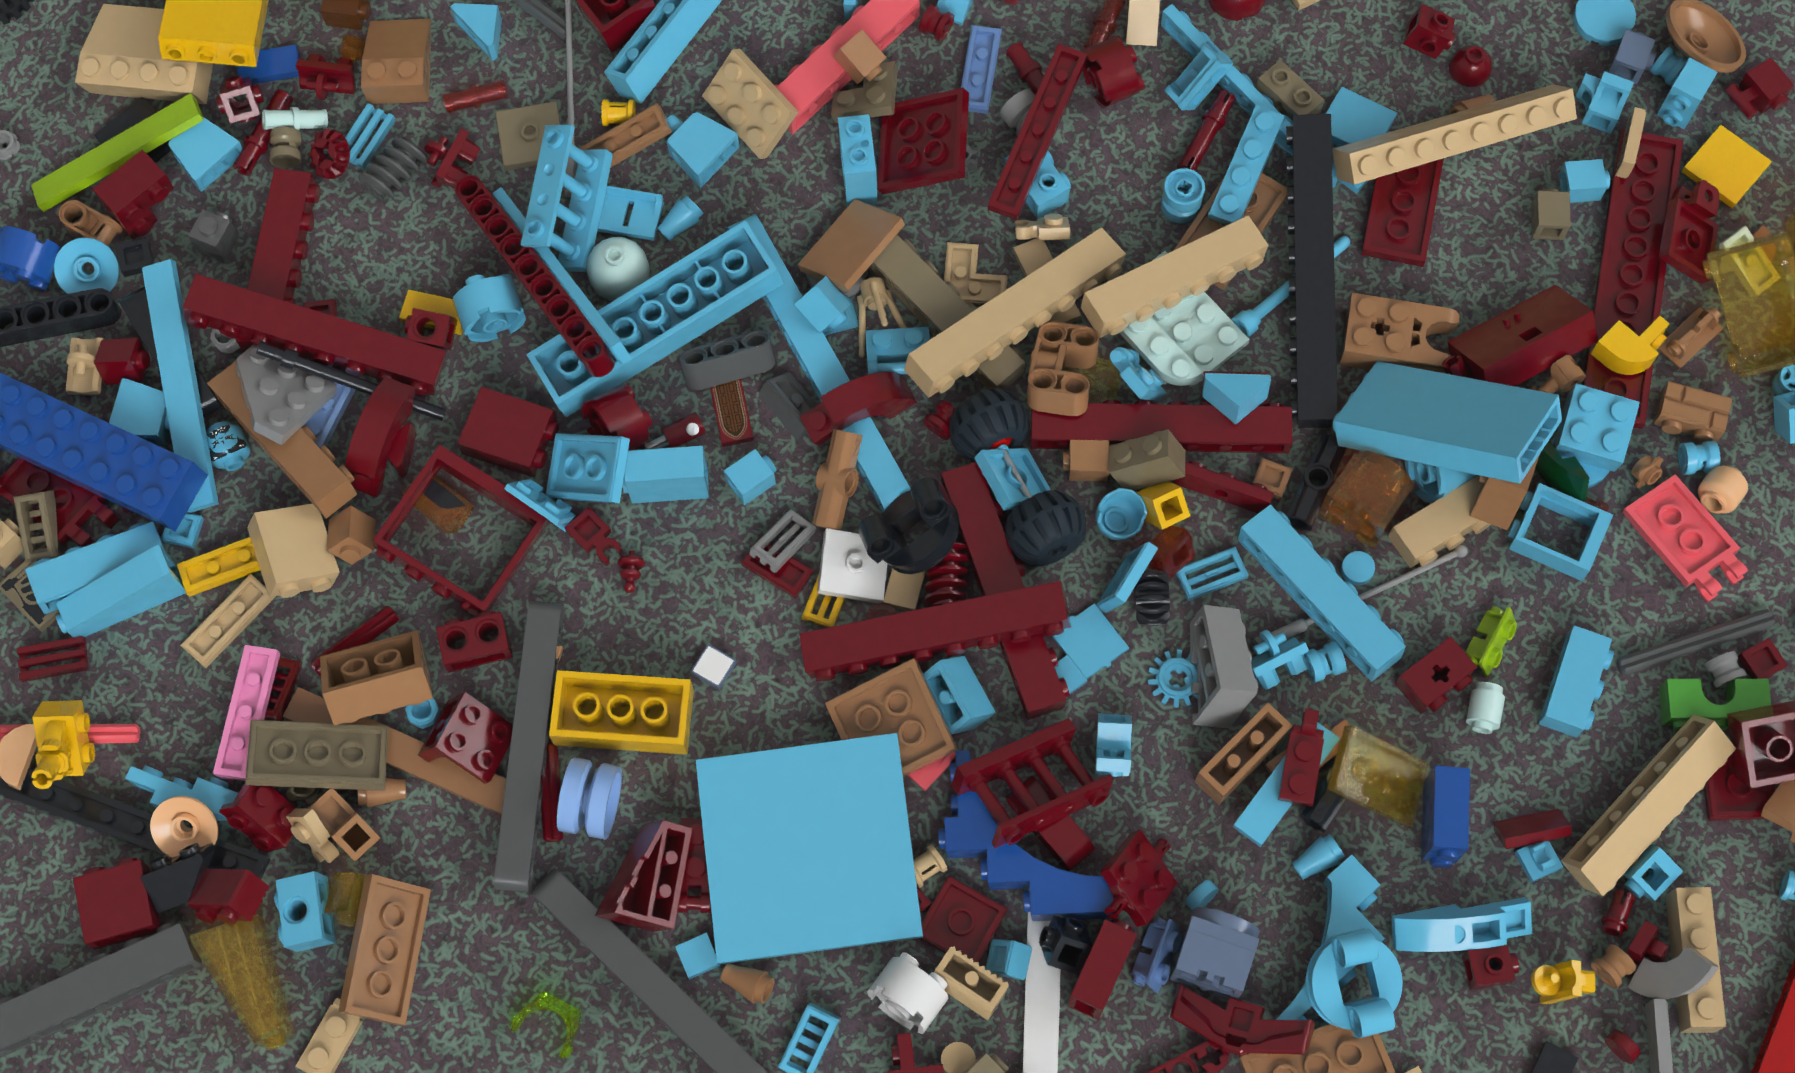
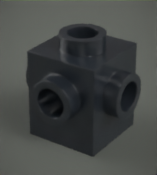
(1065, 944)

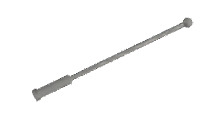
(571, 165)
(1301, 625)

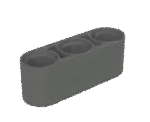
(727, 360)

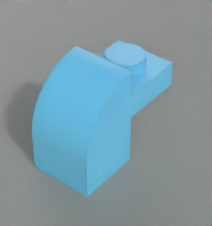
(1113, 745)

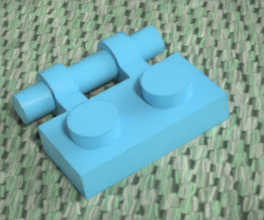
(1143, 382)

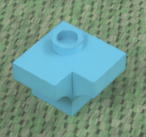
(1603, 99)

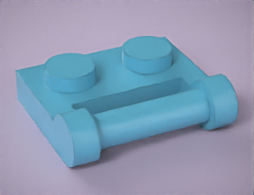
(893, 347)

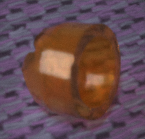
(352, 48)

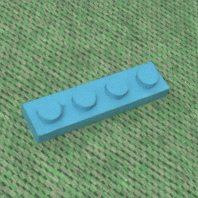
(1246, 166)

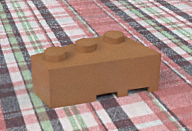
(1500, 499)

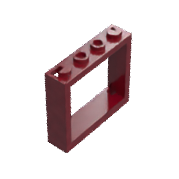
(482, 483)

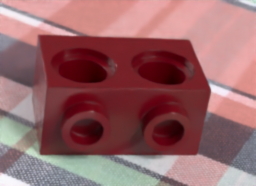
(475, 650)

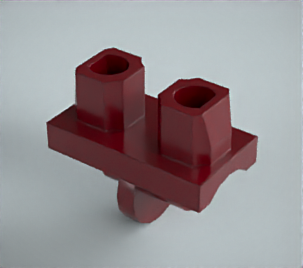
(326, 76)
(460, 148)

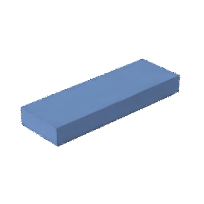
(981, 66)

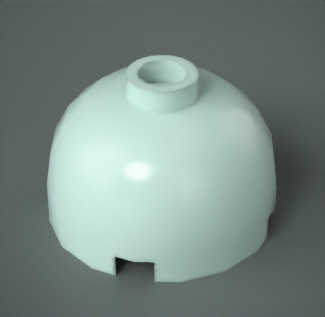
(616, 267)

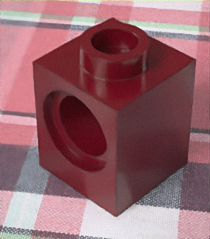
(444, 328)

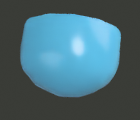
(1120, 514)

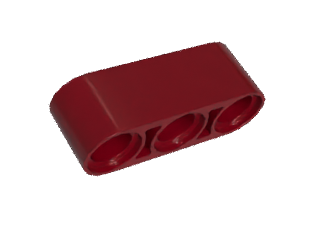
(1061, 837)

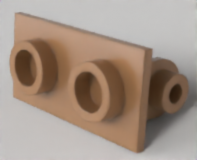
(1691, 336)

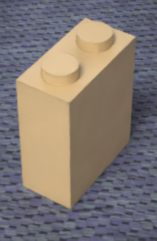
(293, 550)

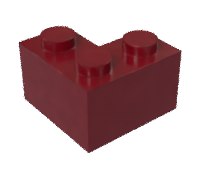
(131, 193)

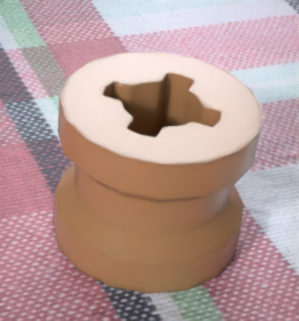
(1613, 966)

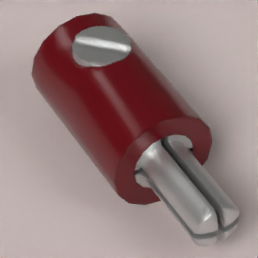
(678, 433)

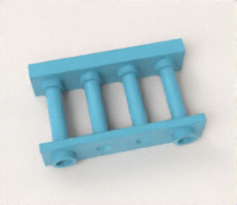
(585, 202)

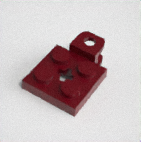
(1687, 224)

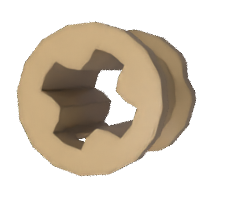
(928, 865)

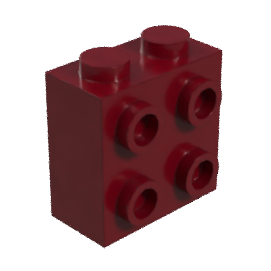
(115, 904)

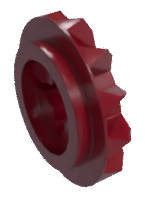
(337, 149)

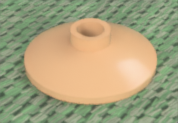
(169, 828)

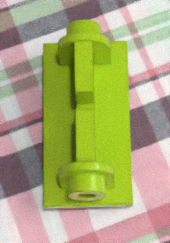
(1498, 628)

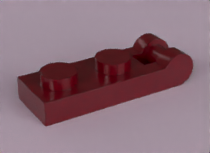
(695, 871)

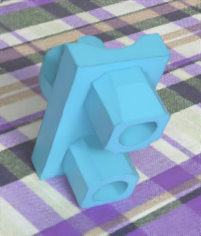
(1274, 652)

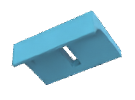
(644, 215)
(530, 493)

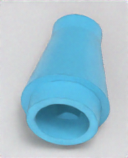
(680, 218)
(1318, 857)

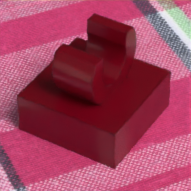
(1647, 945)

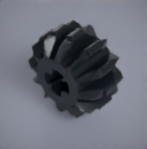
(1152, 598)

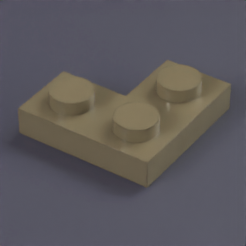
(875, 97)

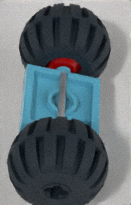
(1043, 520)

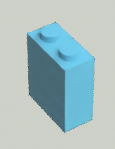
(666, 474)

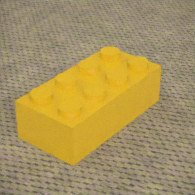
(621, 712)

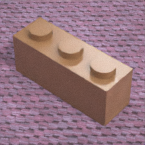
(1243, 753)

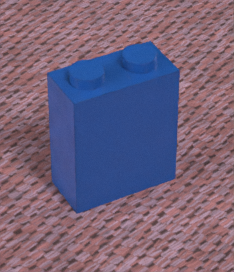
(1445, 815)

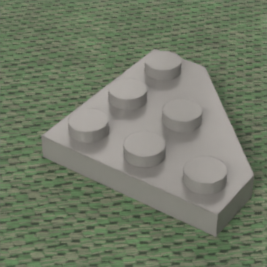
(279, 397)

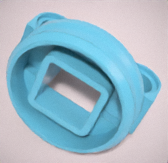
(1365, 1015)

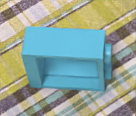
(858, 159)
(1595, 518)

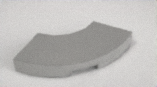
(1673, 978)

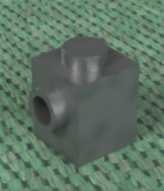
(214, 235)

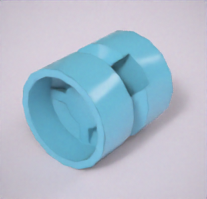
(1182, 195)

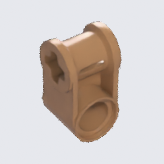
(92, 223)

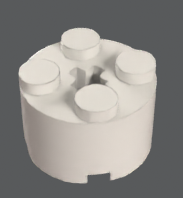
(909, 992)

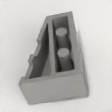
(1223, 666)

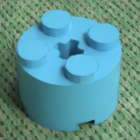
(489, 307)

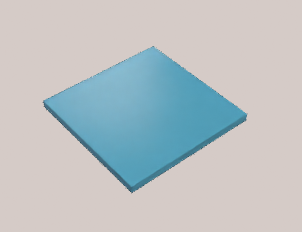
(808, 848)

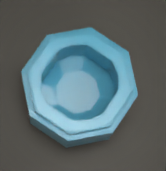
(423, 714)

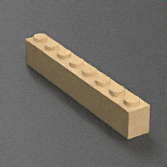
(1454, 134)
(1014, 313)

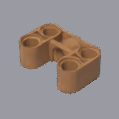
(1060, 347)

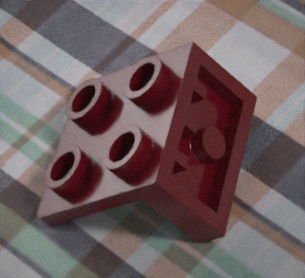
(469, 737)

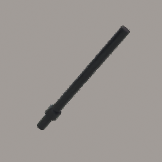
(290, 359)

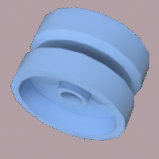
(589, 798)

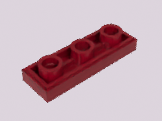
(1225, 487)

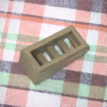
(25, 516)

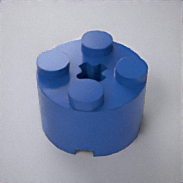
(26, 258)

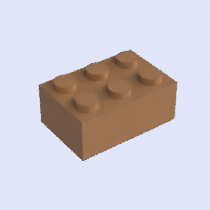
(375, 678)

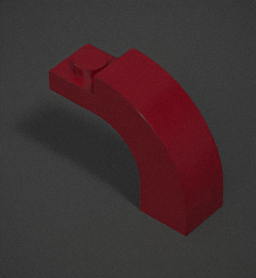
(858, 399)
(375, 432)

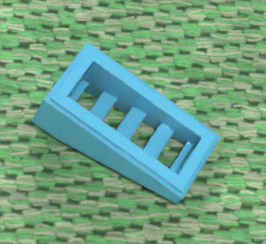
(821, 1014)

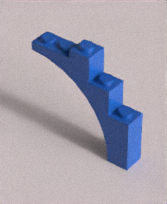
(1011, 867)

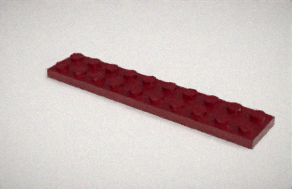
(1629, 266)

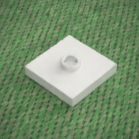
(848, 569)

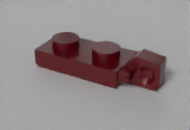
(1302, 761)

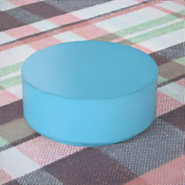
(1358, 568)
(1202, 895)

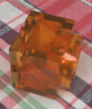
(1367, 496)

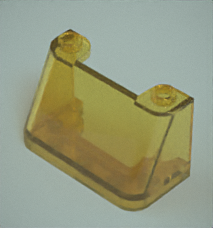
(1757, 301)

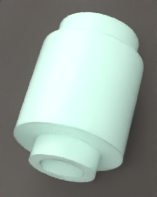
(1485, 707)

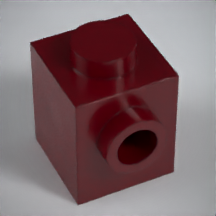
(121, 359)

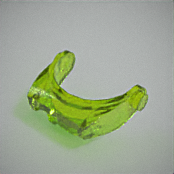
(547, 1001)

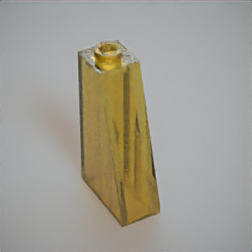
(248, 977)

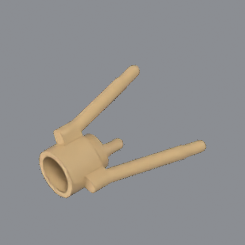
(875, 297)

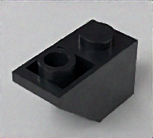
(176, 878)

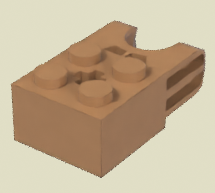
(1401, 330)

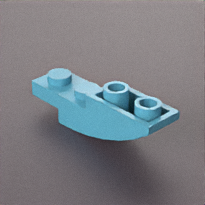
(212, 792)
(1462, 929)

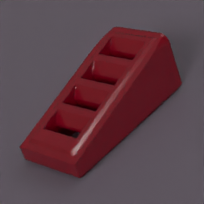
(286, 691)

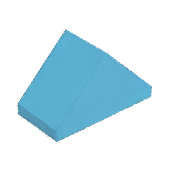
(481, 24)
(1235, 393)

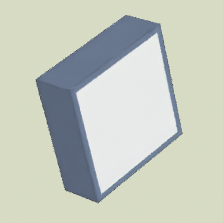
(713, 667)

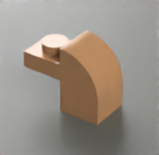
(344, 824)

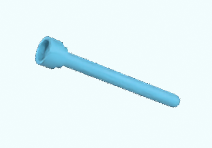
(1250, 319)

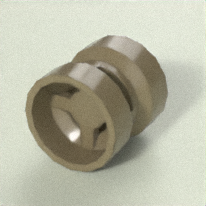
(285, 147)

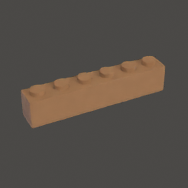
(298, 457)

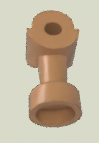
(1564, 376)

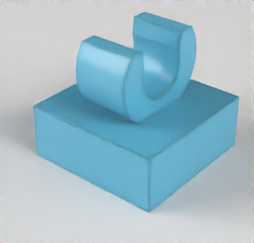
(1538, 860)

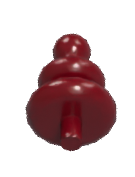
(631, 565)

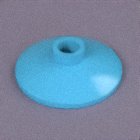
(70, 266)

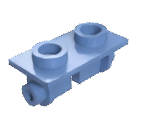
(1154, 969)

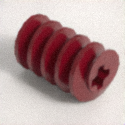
(944, 578)

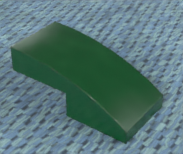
(1563, 474)

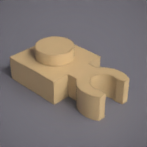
(1047, 228)
(311, 831)

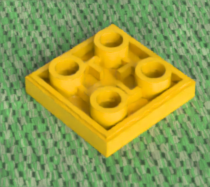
(1727, 165)

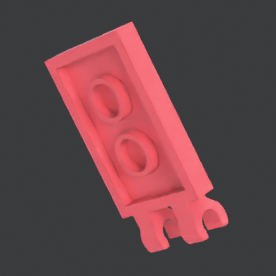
(1686, 536)

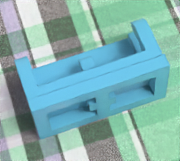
(1199, 77)

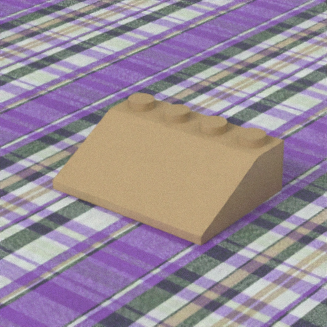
(126, 59)

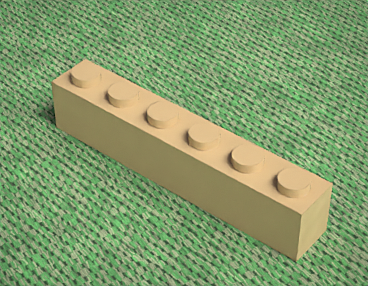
(1174, 277)
(1648, 805)

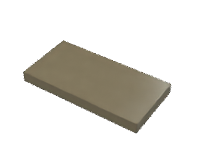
(317, 755)

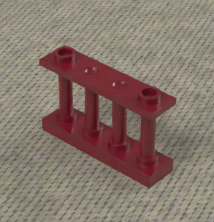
(1030, 752)

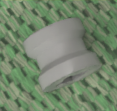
(1725, 669)

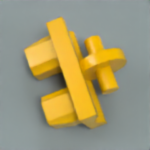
(1562, 981)

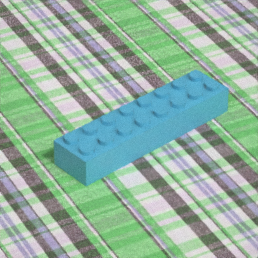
(665, 314)

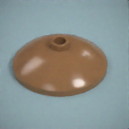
(1705, 35)

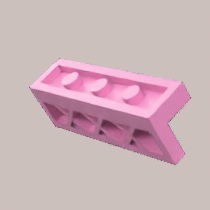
(247, 704)

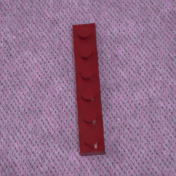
(1037, 132)

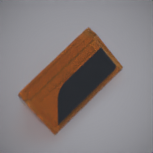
(443, 506)

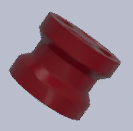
(936, 22)
(939, 420)

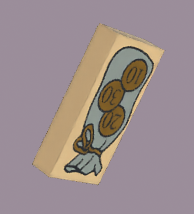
(1631, 142)

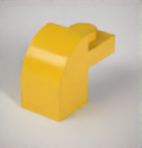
(1626, 351)

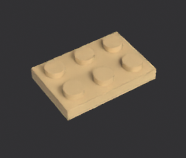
(750, 103)

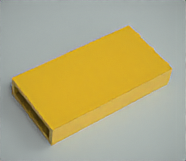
(213, 31)

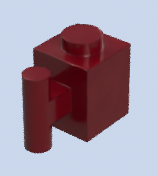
(1761, 87)

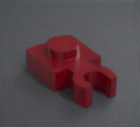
(592, 533)

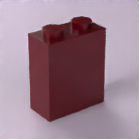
(508, 432)
(1102, 968)

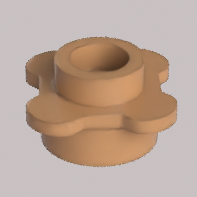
(1647, 470)

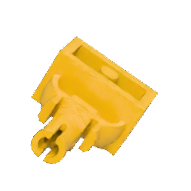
(61, 741)

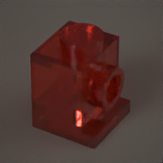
(1173, 550)

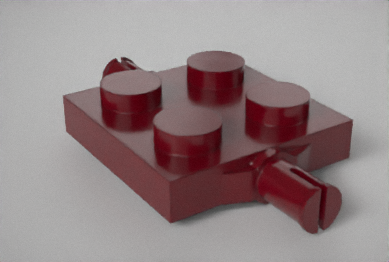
(1138, 878)

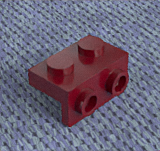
(261, 816)

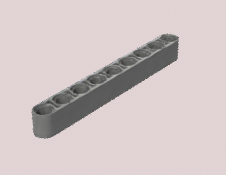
(528, 748)
(643, 977)

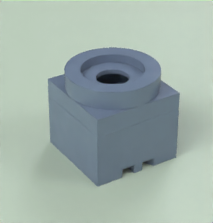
(1216, 953)

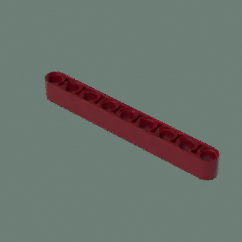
(535, 276)

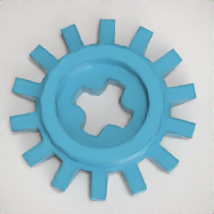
(1163, 677)

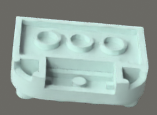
(1186, 339)

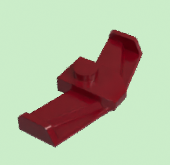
(1241, 1026)

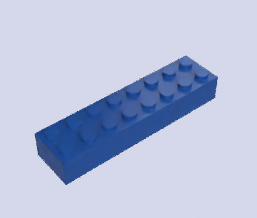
(96, 454)

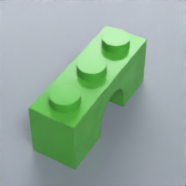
(1685, 697)

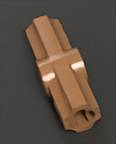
(837, 479)

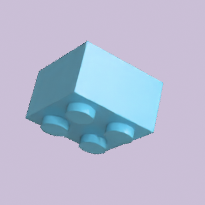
(1596, 427)

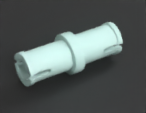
(295, 118)

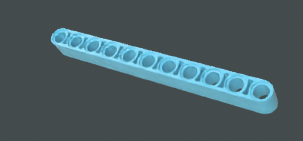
(826, 374)

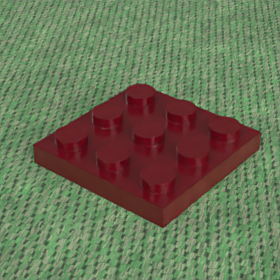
(923, 141)

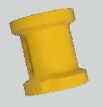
(617, 111)

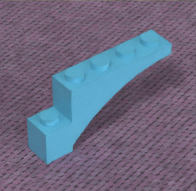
(1347, 889)

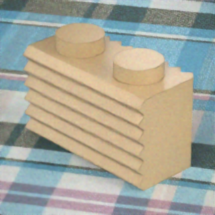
(971, 983)

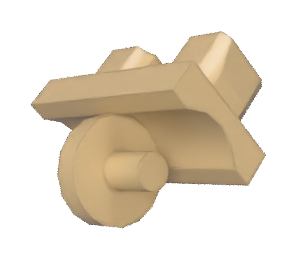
(82, 374)

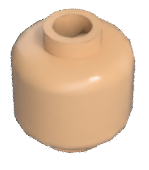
(1722, 489)

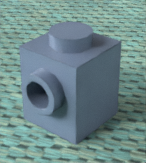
(1633, 56)

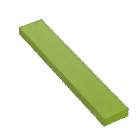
(117, 151)

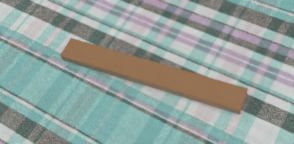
(403, 755)

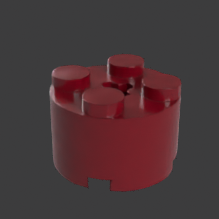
(1112, 71)
(618, 415)

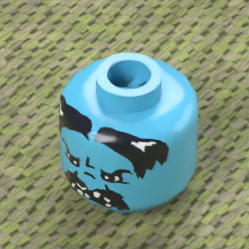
(227, 446)

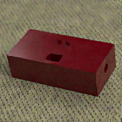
(1526, 338)

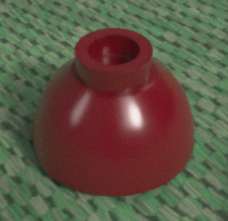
(1470, 66)

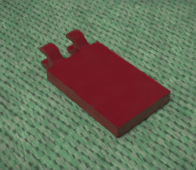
(73, 502)

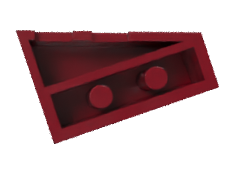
(649, 878)

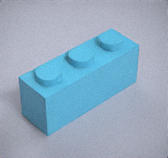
(1576, 682)

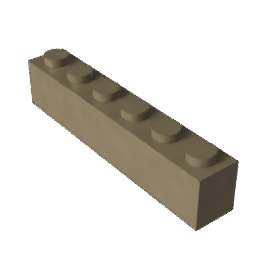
(939, 305)

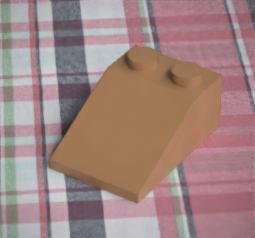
(397, 61)

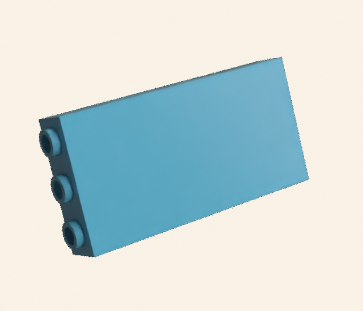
(1448, 421)

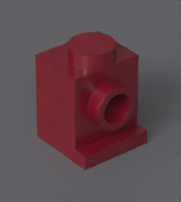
(1479, 972)

